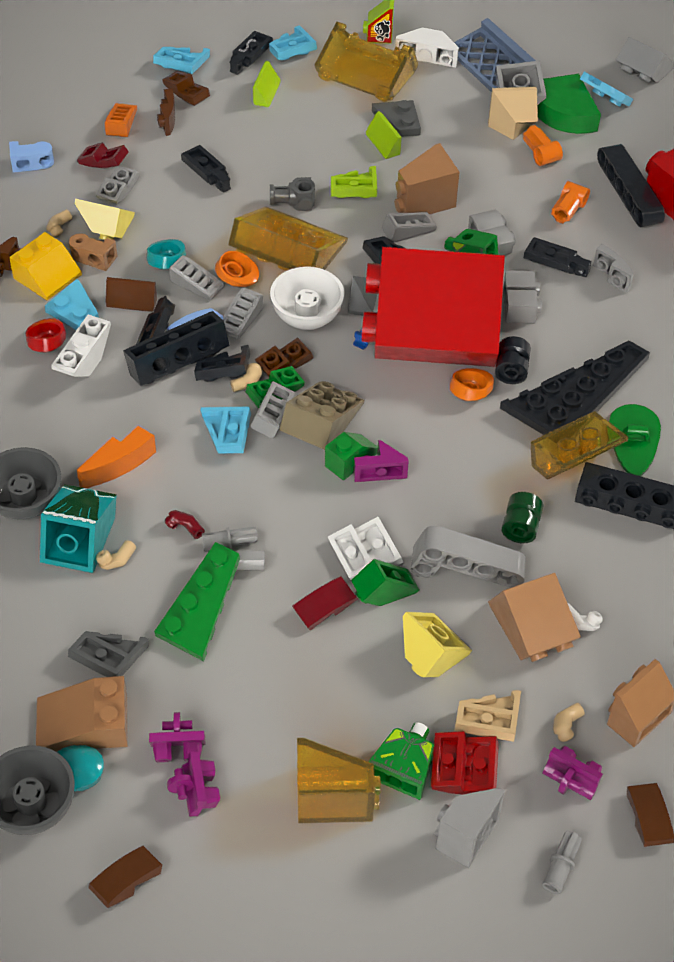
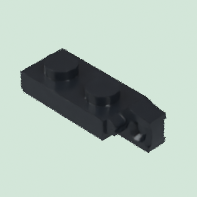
(249, 51)
(207, 167)
(557, 257)
(158, 320)

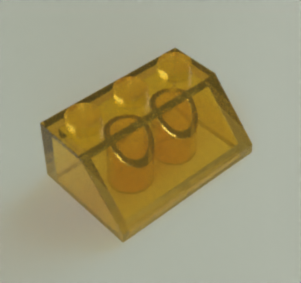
(574, 444)

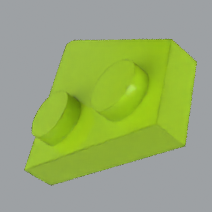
(355, 184)

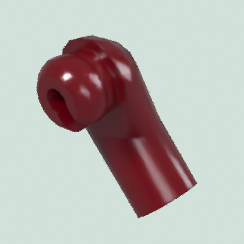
(187, 520)

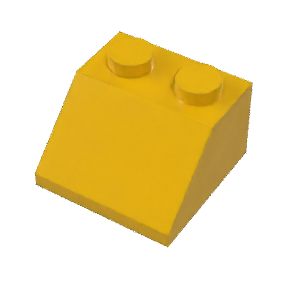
(44, 266)

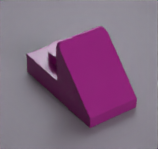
(387, 465)

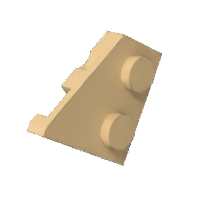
(489, 716)

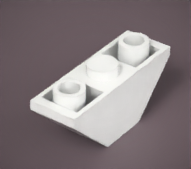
(430, 46)
(84, 348)

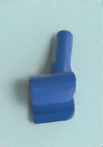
(358, 340)

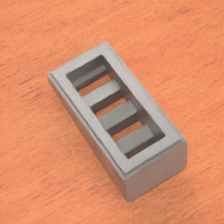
(406, 225)
(184, 268)
(244, 299)
(265, 422)

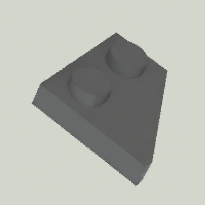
(401, 116)

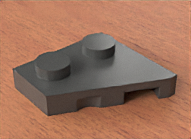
(107, 653)

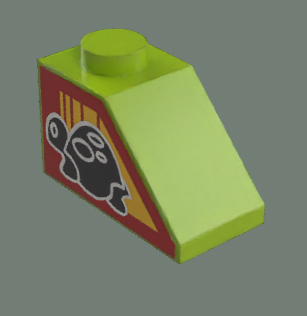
(380, 23)

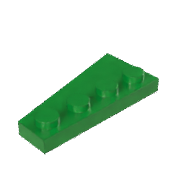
(195, 611)

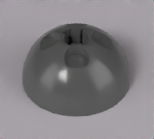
(27, 482)
(34, 777)

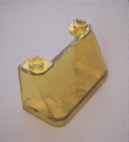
(365, 64)

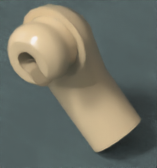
(56, 221)
(253, 375)
(115, 560)
(564, 719)

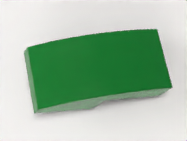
(286, 377)

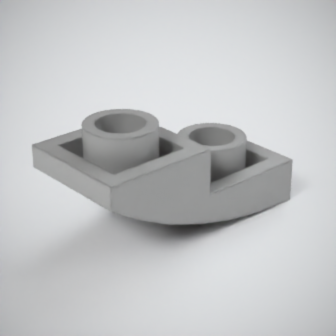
(118, 185)
(611, 263)

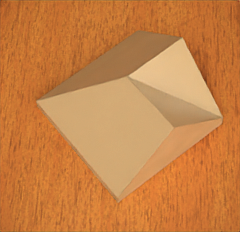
(513, 110)

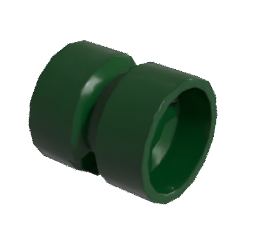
(522, 517)

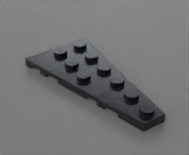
(576, 390)

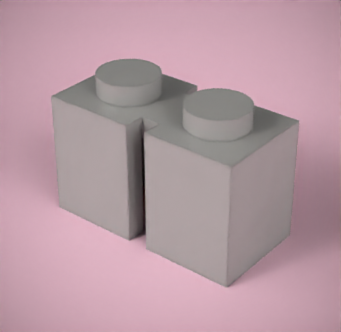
(520, 297)

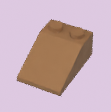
(84, 714)

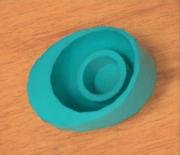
(165, 253)
(85, 763)

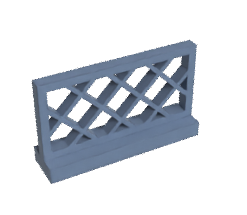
(494, 39)

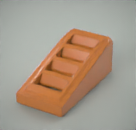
(120, 120)

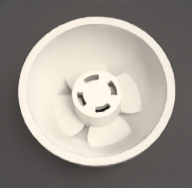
(307, 297)

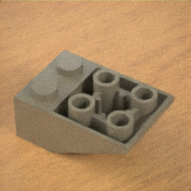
(320, 413)

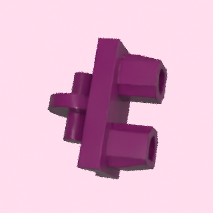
(163, 741)
(572, 772)
(190, 784)

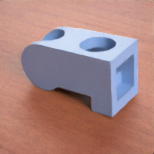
(31, 156)

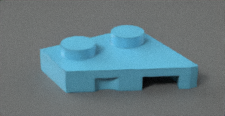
(297, 43)
(180, 58)
(602, 88)
(71, 305)
(227, 427)

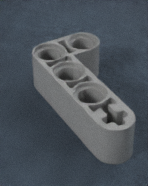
(467, 555)

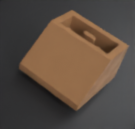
(641, 703)

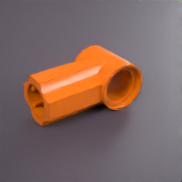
(542, 147)
(571, 198)

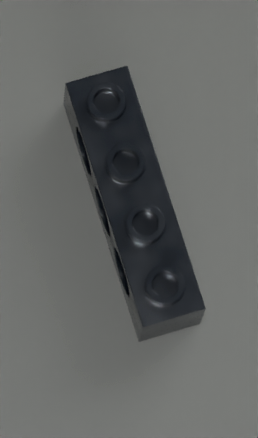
(176, 348)
(626, 495)

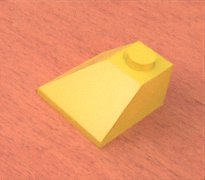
(105, 220)
(431, 644)

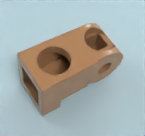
(92, 251)

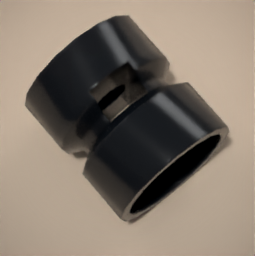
(513, 360)

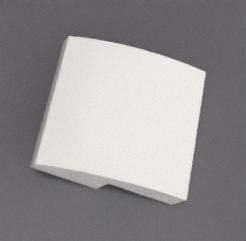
(362, 545)

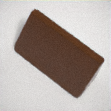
(131, 294)

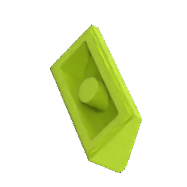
(265, 85)
(384, 136)

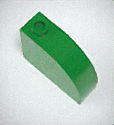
(568, 105)

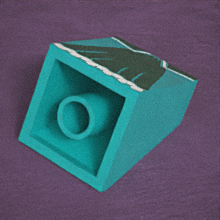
(76, 527)

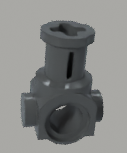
(299, 194)

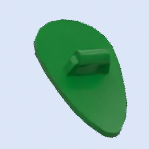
(643, 435)

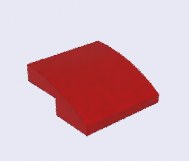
(464, 763)

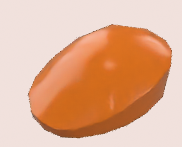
(237, 269)
(471, 384)

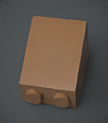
(427, 183)
(536, 617)

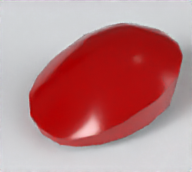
(45, 335)

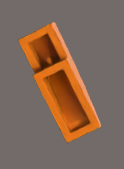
(117, 458)

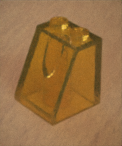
(334, 785)

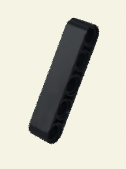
(630, 185)

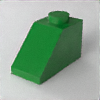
(343, 449)
(383, 583)

